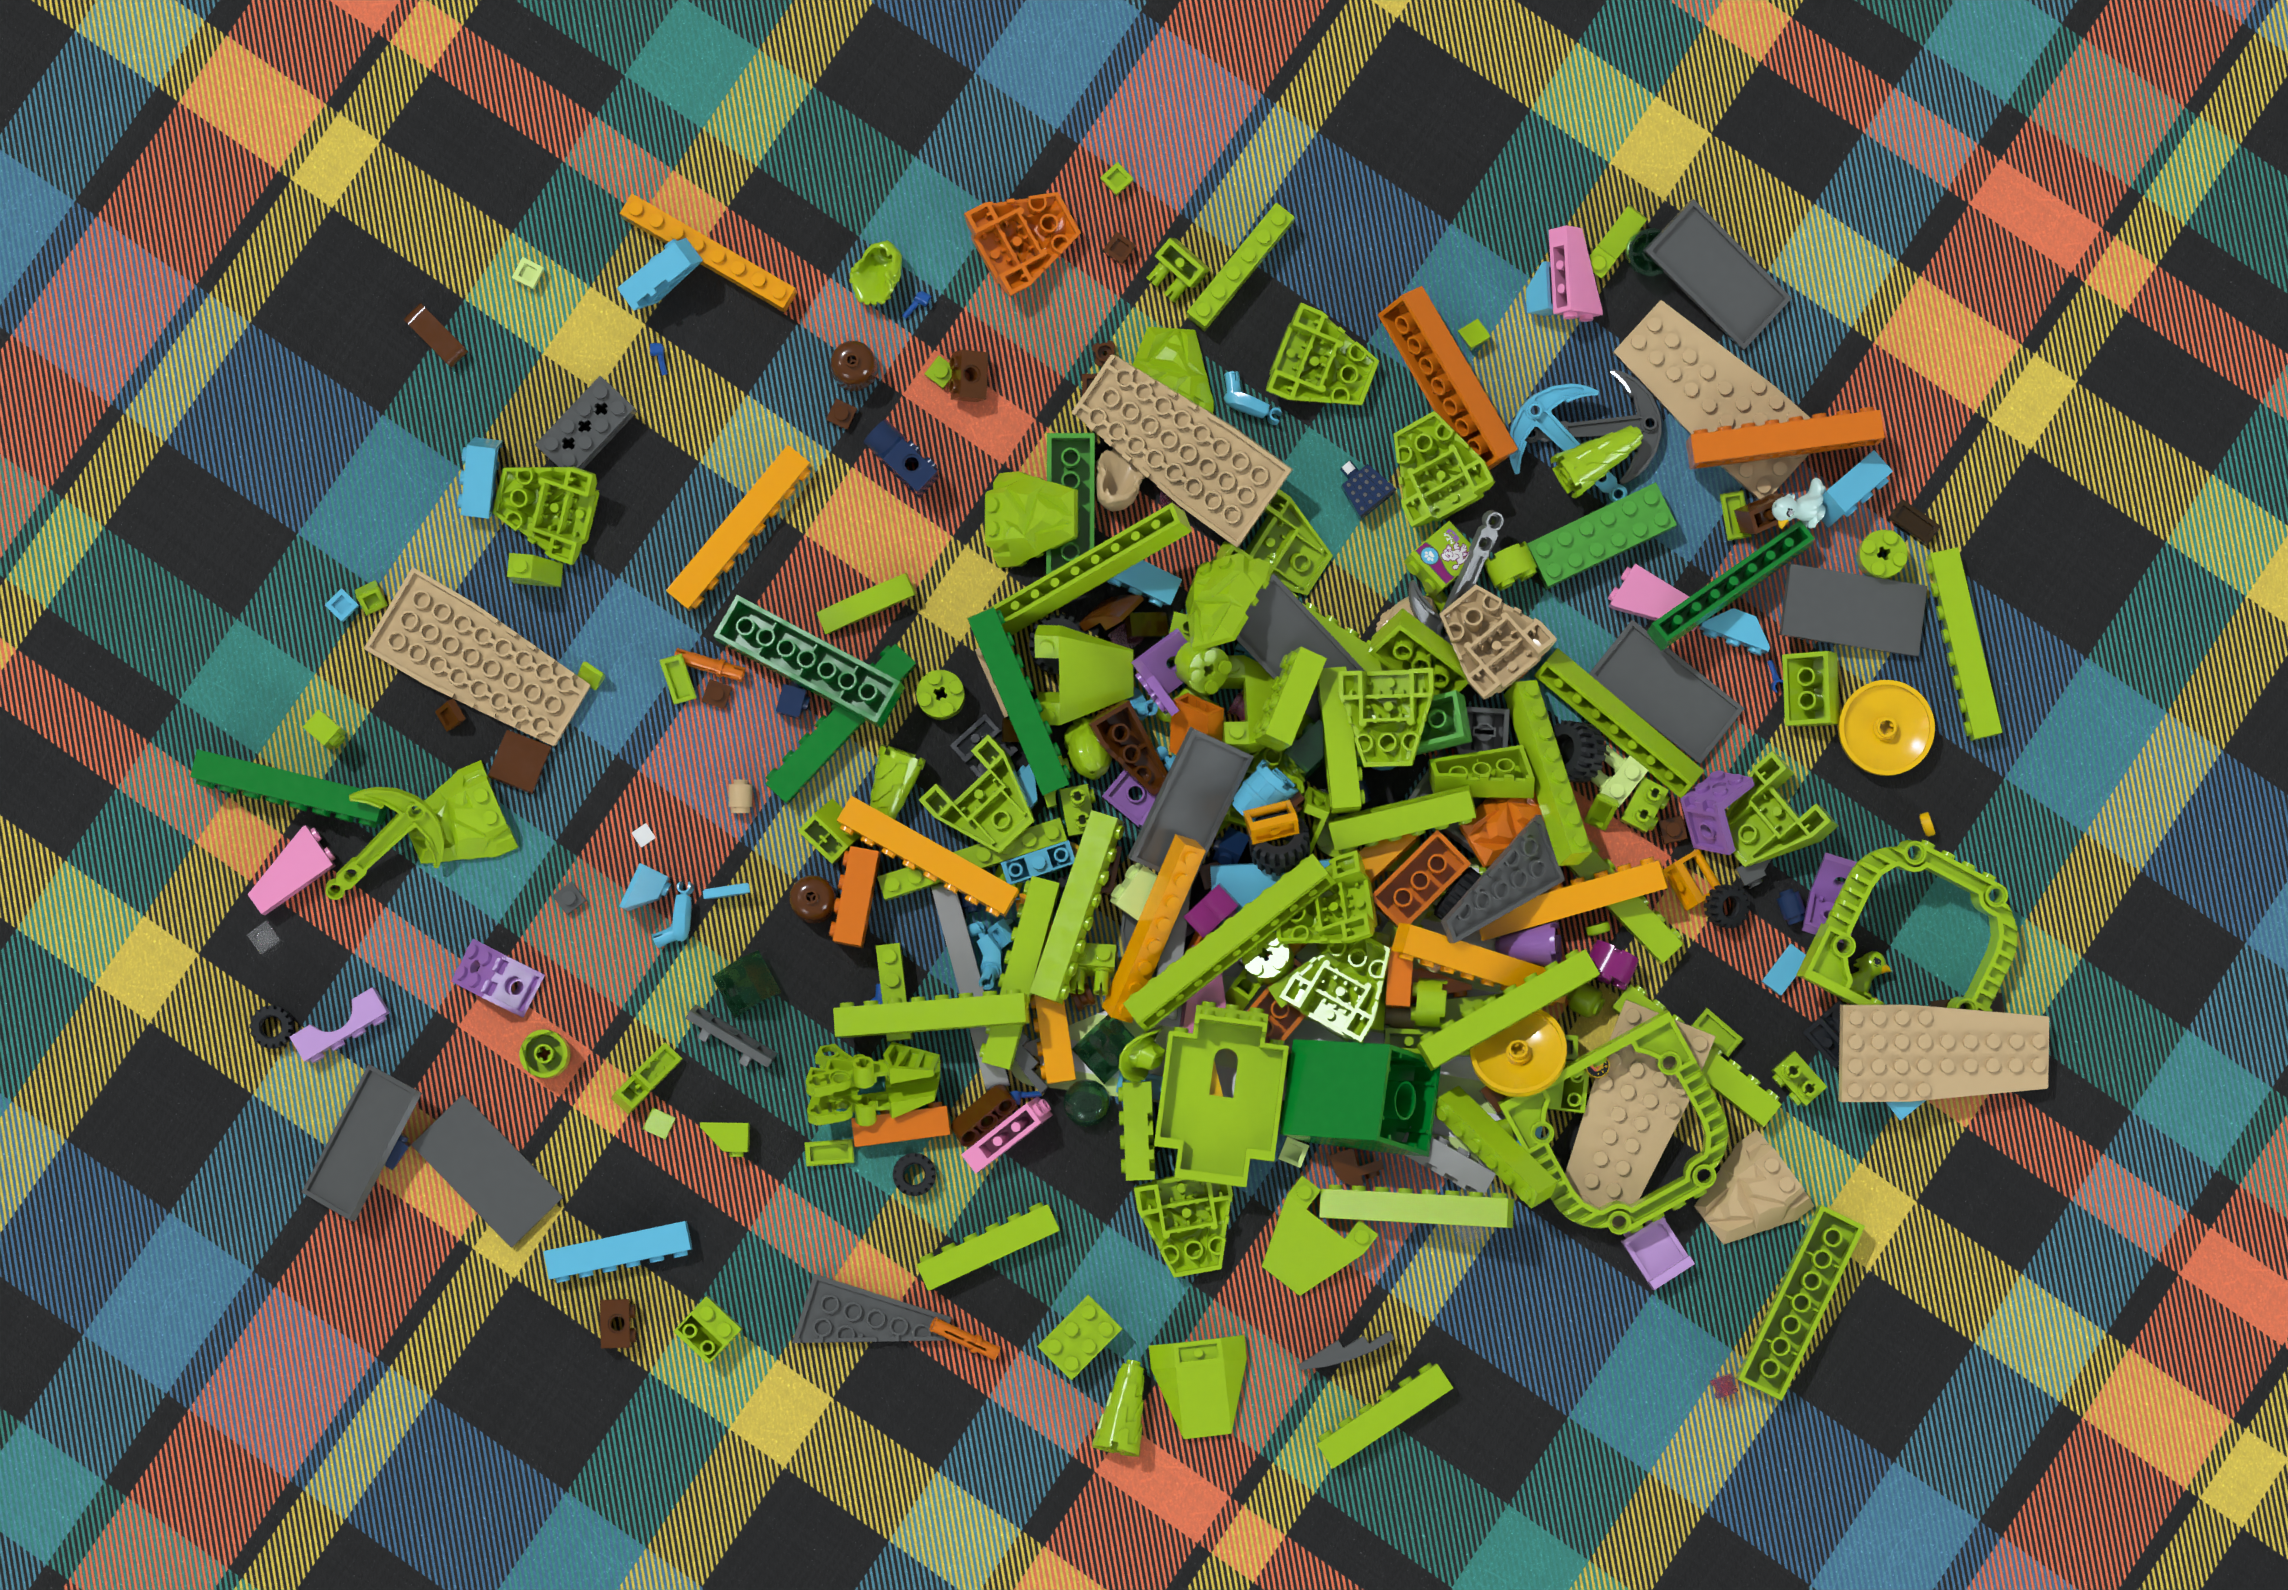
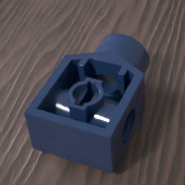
(897, 454)

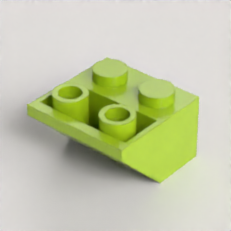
(824, 833)
(1569, 1094)
(708, 1329)

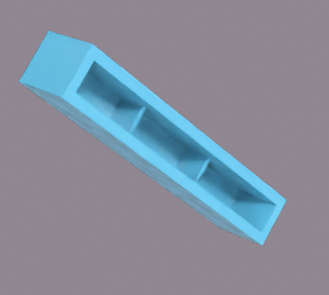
(618, 1250)

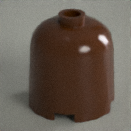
(854, 376)
(821, 907)

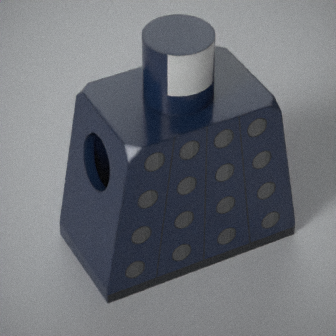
(1365, 489)

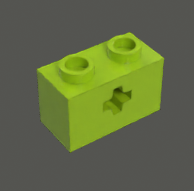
(325, 730)

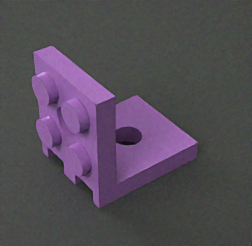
(1156, 675)
(1118, 797)
(1706, 806)
(1825, 891)
(496, 978)

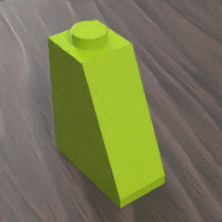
(534, 570)

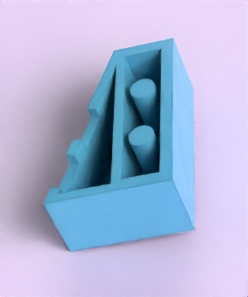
(660, 274)
(479, 477)
(1855, 487)
(1149, 582)

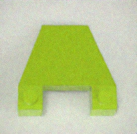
(1288, 544)
(1090, 673)
(1256, 686)
(992, 807)
(1766, 824)
(1305, 1248)

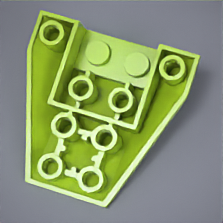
(1201, 1382)

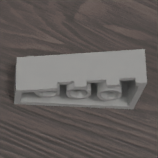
(1456, 1165)

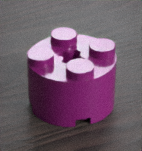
(1613, 964)

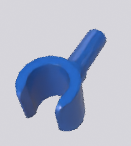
(921, 298)
(657, 349)
(1775, 676)
(1017, 1095)

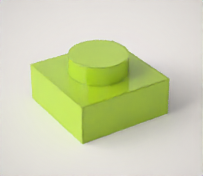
(1116, 179)
(939, 372)

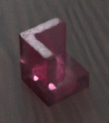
(1119, 637)

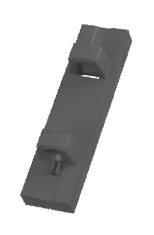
(747, 1045)

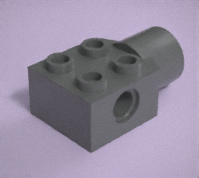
(1488, 730)

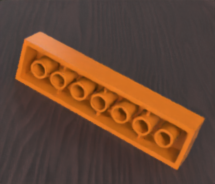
(1446, 375)
(1785, 439)

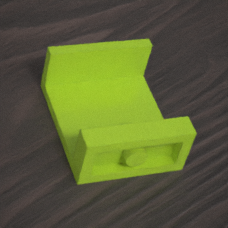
(1317, 805)

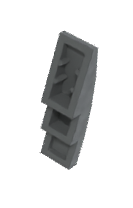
(1028, 1063)
(1337, 1354)

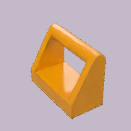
(1273, 827)
(1684, 884)

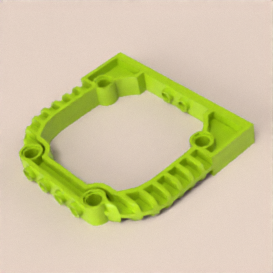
(1830, 968)
(1659, 1039)

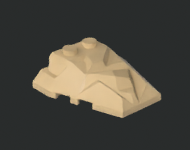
(1493, 640)
(1752, 1192)

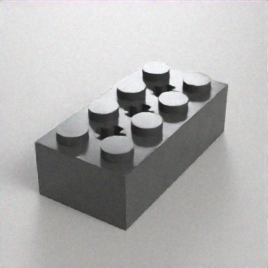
(585, 412)

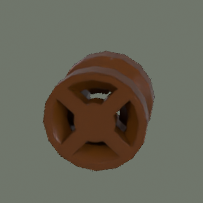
(1084, 999)

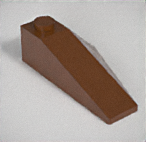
(1126, 740)

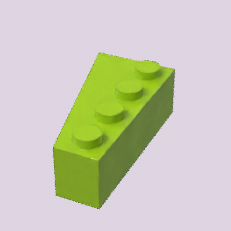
(1488, 773)
(1138, 1130)

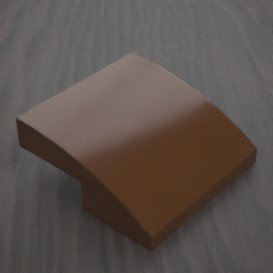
(1111, 611)
(519, 761)

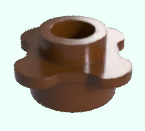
(1100, 348)

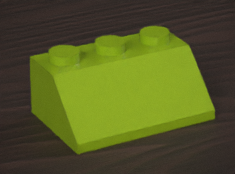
(1811, 689)

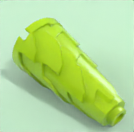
(1587, 463)
(894, 779)
(1121, 1424)

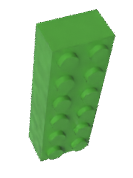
(1073, 465)
(1601, 535)
(1445, 724)

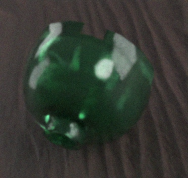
(1637, 258)
(1087, 1103)

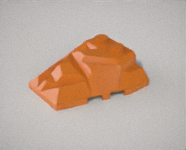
(1021, 237)
(1497, 825)

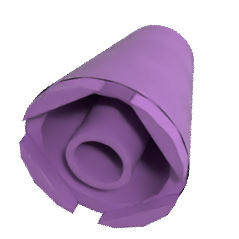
(1533, 945)

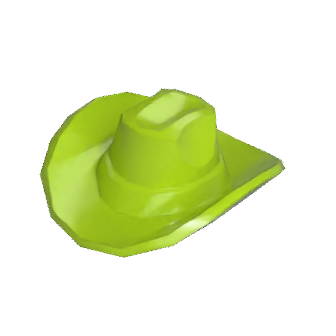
(1141, 1056)

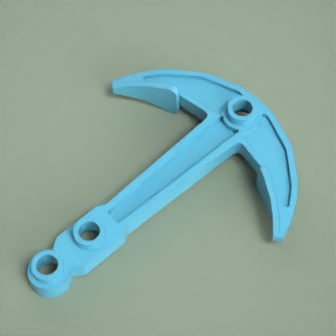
(1549, 424)

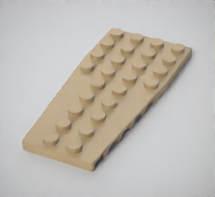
(1708, 389)
(1183, 448)
(475, 659)
(1938, 1052)
(1629, 1117)

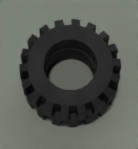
(1051, 665)
(1580, 749)
(1281, 858)
(1456, 892)

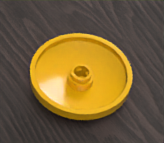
(1886, 727)
(1522, 1057)

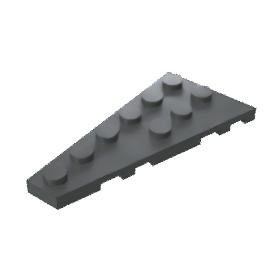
(1514, 878)
(853, 1314)

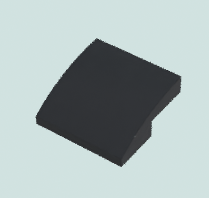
(972, 737)
(1825, 1033)

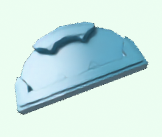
(726, 891)

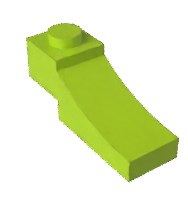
(1615, 241)
(646, 1078)

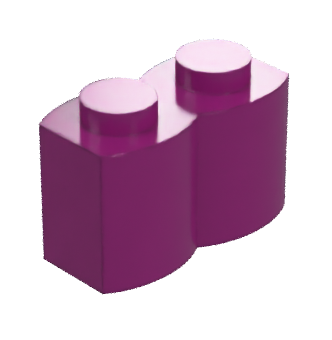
(1212, 910)

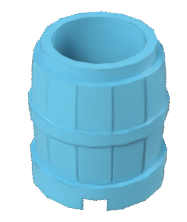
(1263, 788)

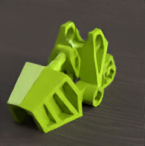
(909, 1083)

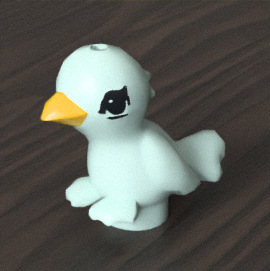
(1805, 508)

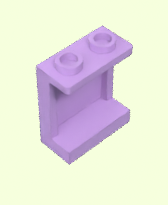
(1657, 1252)

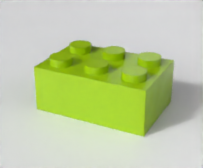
(1079, 1337)

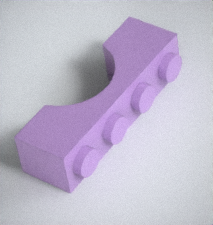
(366, 1009)

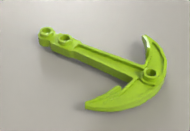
(394, 831)

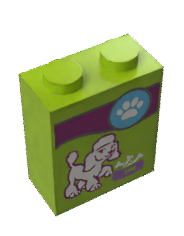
(1439, 559)

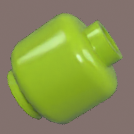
(1586, 1001)

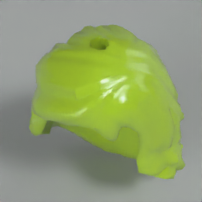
(876, 273)
(1084, 750)

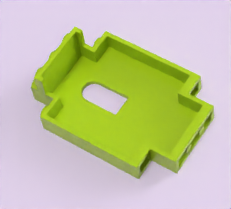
(1217, 1132)

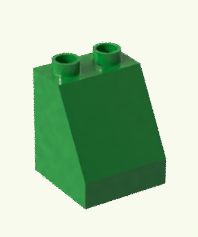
(1359, 1096)

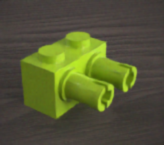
(1183, 263)
(1644, 805)
(1077, 808)
(1095, 961)
(1798, 1079)

